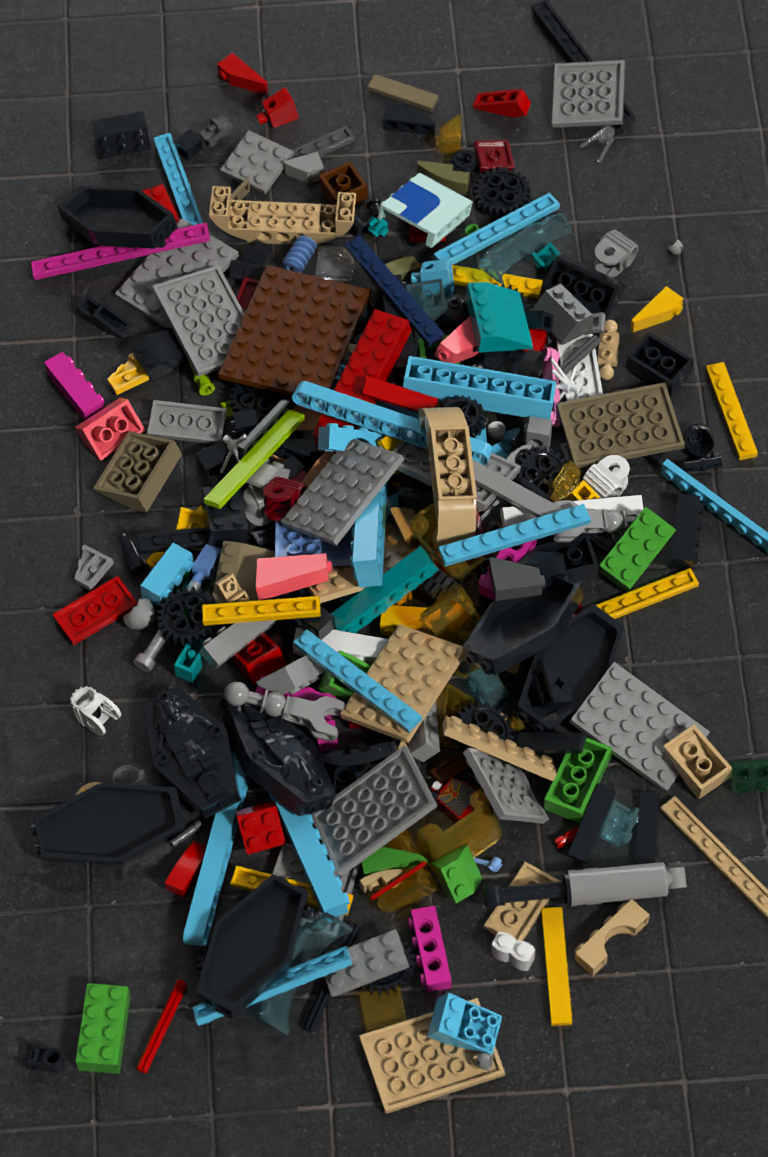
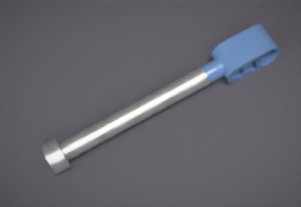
(203, 568)

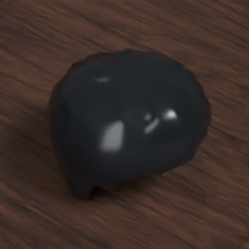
(698, 439)

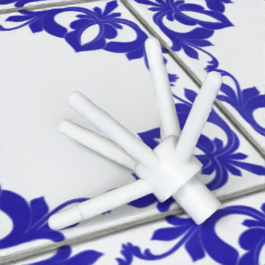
(566, 384)
(232, 447)

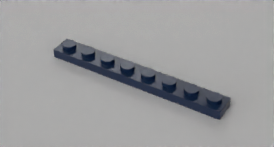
(394, 291)

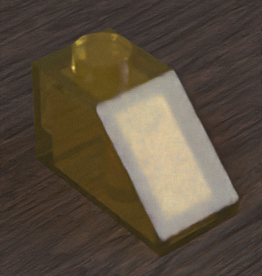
(450, 136)

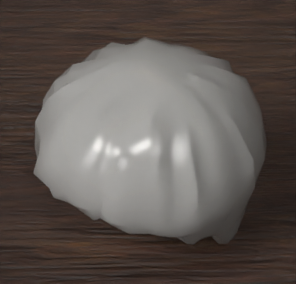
(141, 615)

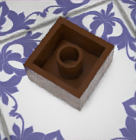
(343, 179)

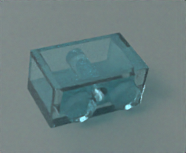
(488, 688)

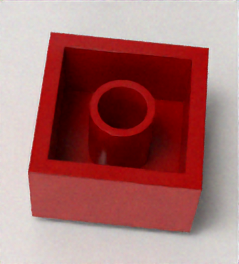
(260, 827)

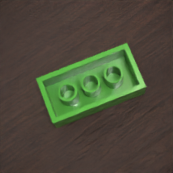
(636, 549)
(577, 781)
(103, 1028)

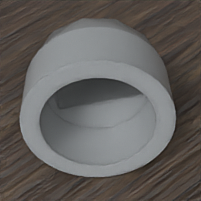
(676, 247)
(484, 1061)

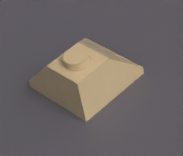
(401, 520)

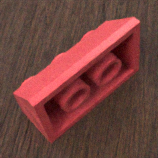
(108, 428)

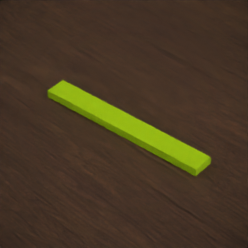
(254, 459)

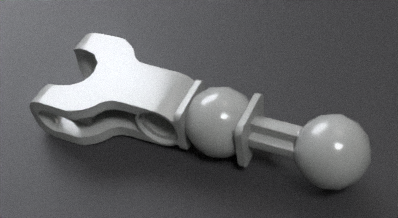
(601, 520)
(292, 709)

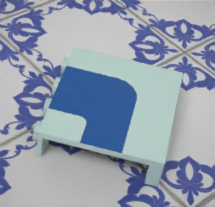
(427, 207)

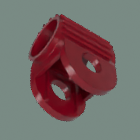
(284, 500)

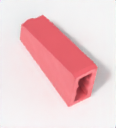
(458, 345)
(290, 573)

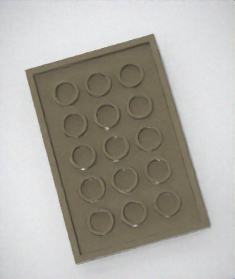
(620, 424)

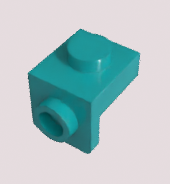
(546, 256)

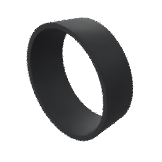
(531, 364)

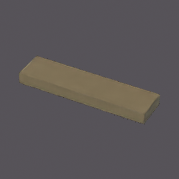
(403, 92)

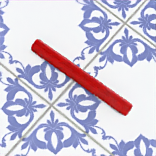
(161, 1026)

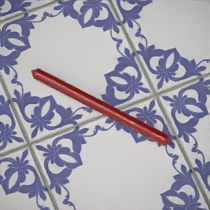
(398, 880)

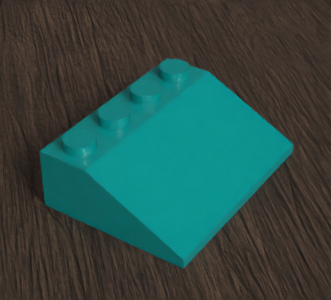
(497, 318)

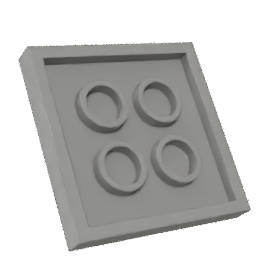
(256, 160)

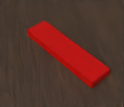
(397, 395)

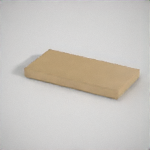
(519, 917)

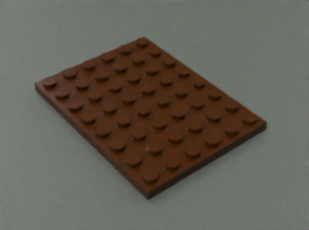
(294, 332)

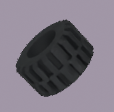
(438, 585)

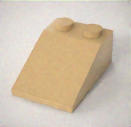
(697, 761)

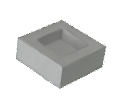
(598, 323)

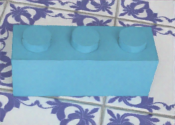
(167, 574)

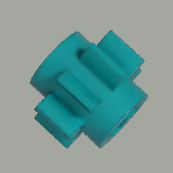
(378, 226)

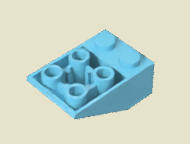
(464, 1024)

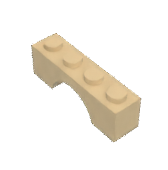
(628, 920)

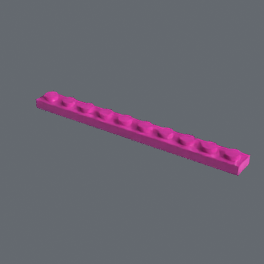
(110, 254)

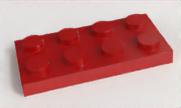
(95, 610)

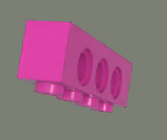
(508, 554)
(427, 918)

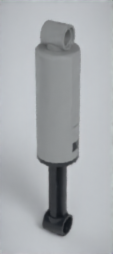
(594, 886)

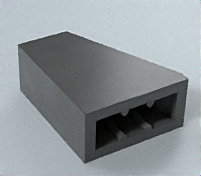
(514, 579)

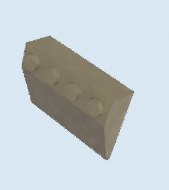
(138, 470)
(242, 562)

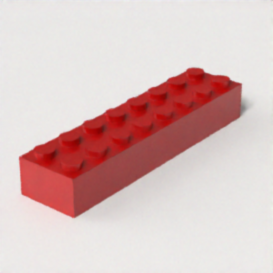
(372, 357)

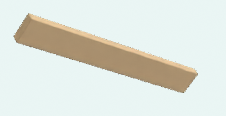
(717, 854)

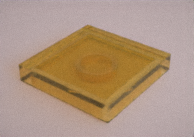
(382, 1010)

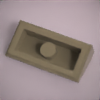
(241, 190)

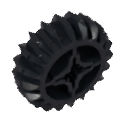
(470, 408)

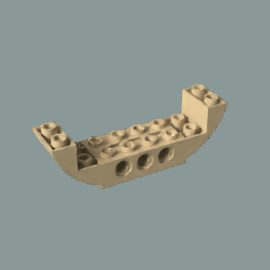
(280, 220)
(450, 474)

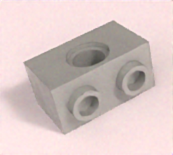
(538, 432)

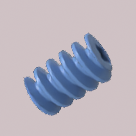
(299, 254)

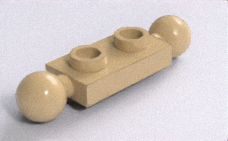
(608, 350)

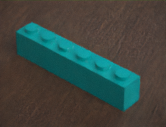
(377, 599)

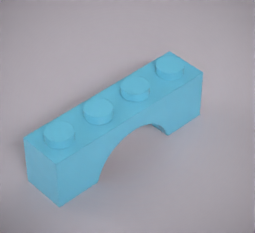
(336, 438)

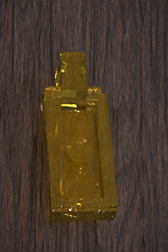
(566, 481)

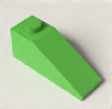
(390, 858)

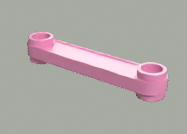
(547, 368)

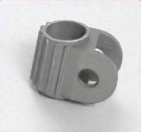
(614, 250)

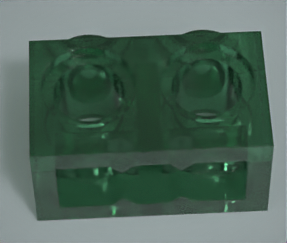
(749, 770)

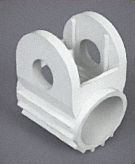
(608, 480)
(85, 702)

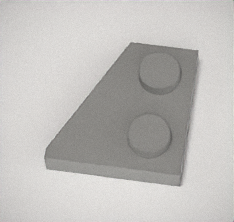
(92, 567)

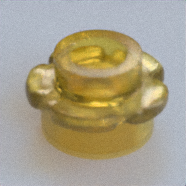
(516, 724)

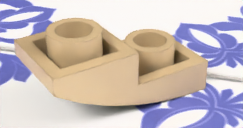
(231, 589)
(373, 881)

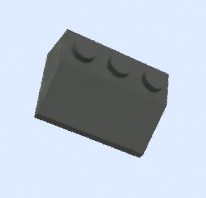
(570, 316)

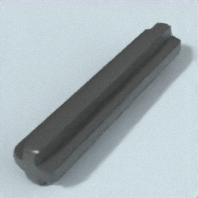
(580, 354)

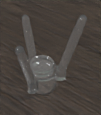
(603, 135)

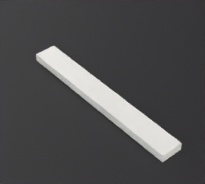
(630, 504)

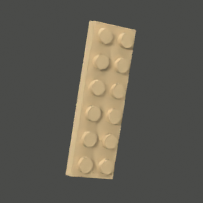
(499, 748)

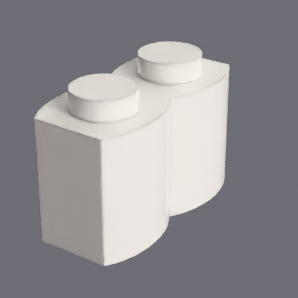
(510, 950)

